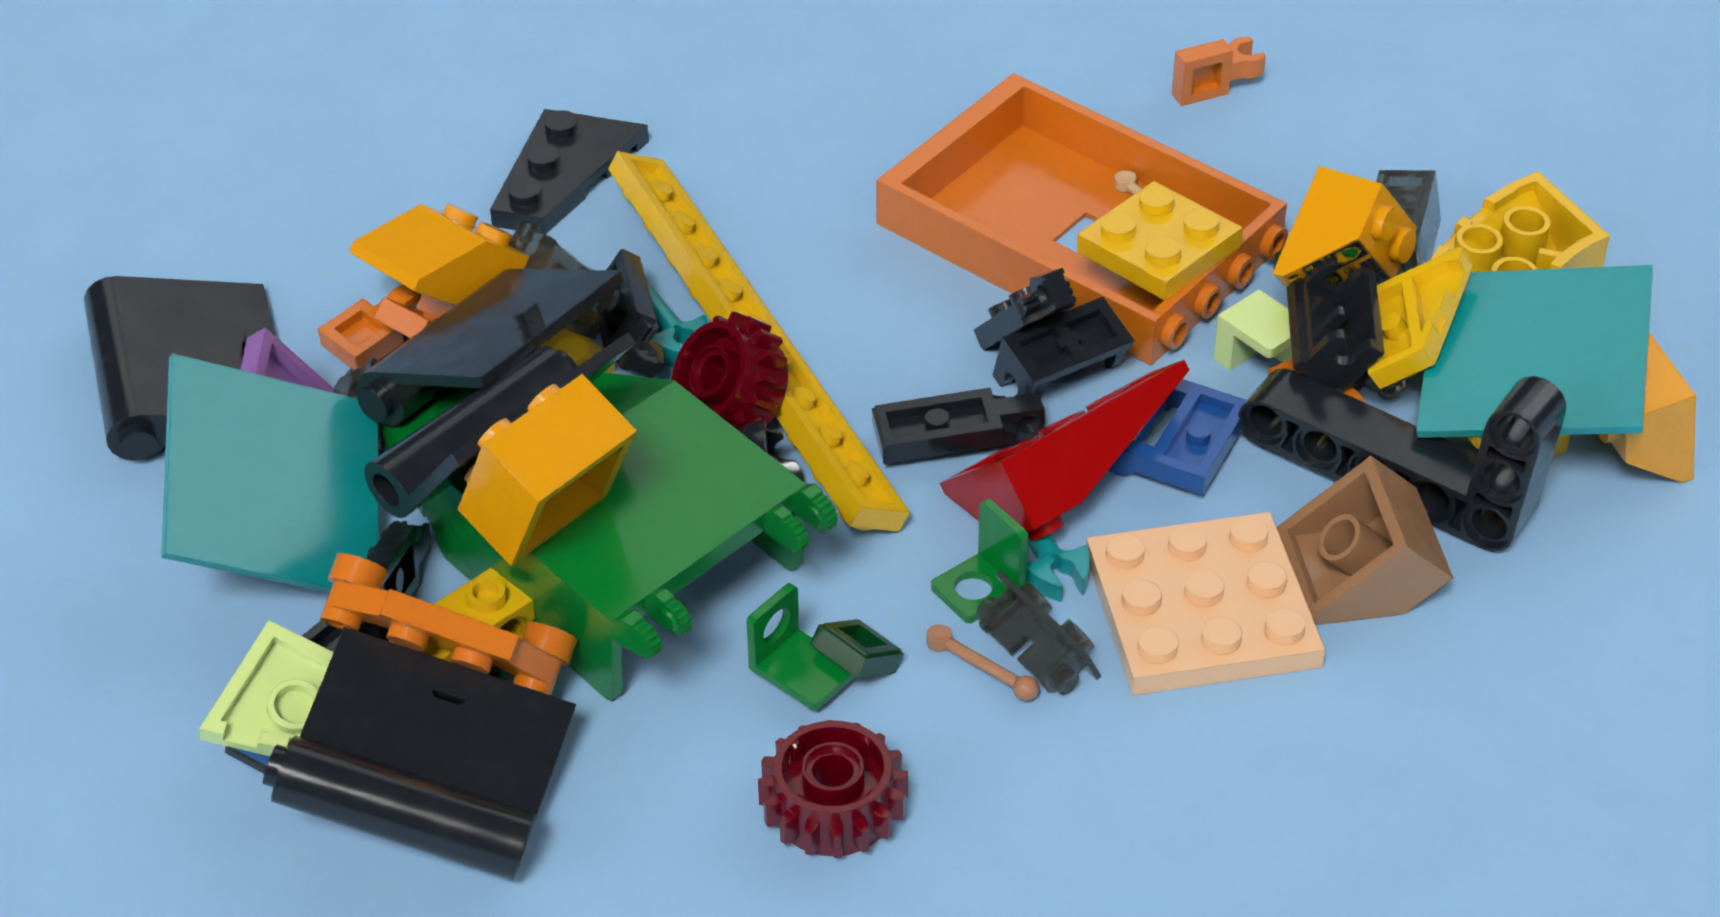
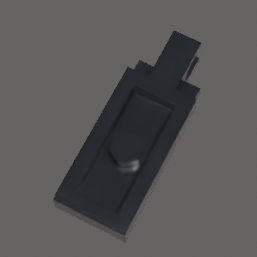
(1043, 299)
(633, 313)
(954, 423)
(400, 553)

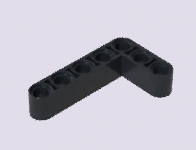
(1465, 493)

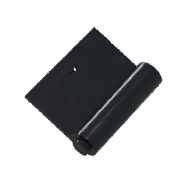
(145, 321)
(480, 338)
(448, 446)
(423, 754)

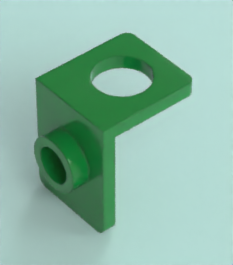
(1000, 548)
(787, 656)

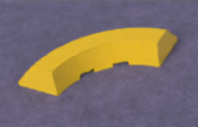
(1529, 229)

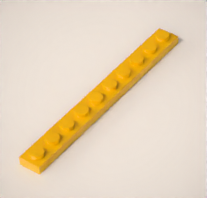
(720, 287)

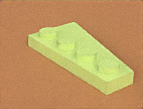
(268, 693)

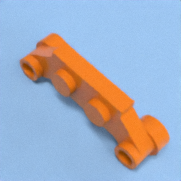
(415, 623)

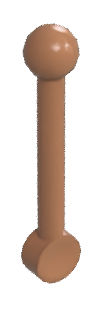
(940, 639)

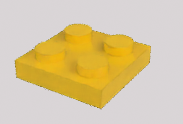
(1159, 240)

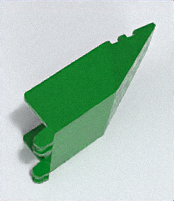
(674, 511)

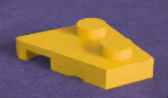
(1417, 315)

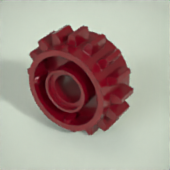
(734, 369)
(833, 788)

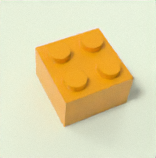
(545, 467)

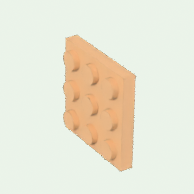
(1203, 603)

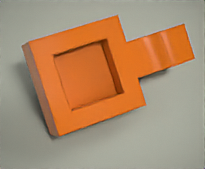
(1208, 68)
(358, 336)

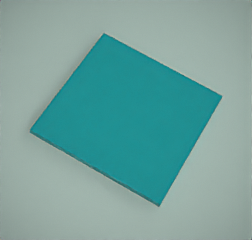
(1562, 325)
(264, 475)

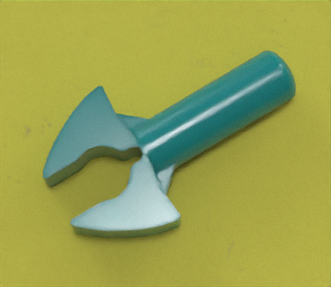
(671, 328)
(1050, 557)

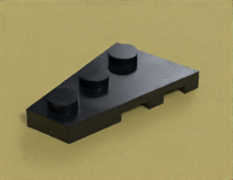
(559, 164)

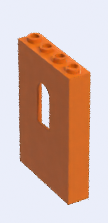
(1028, 169)

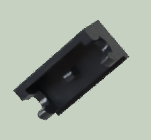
(1335, 325)
(1062, 346)

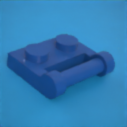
(1192, 441)

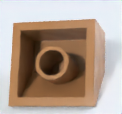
(1364, 547)

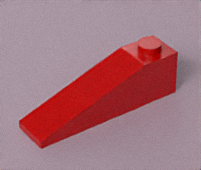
(1065, 459)

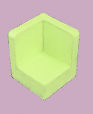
(1251, 328)

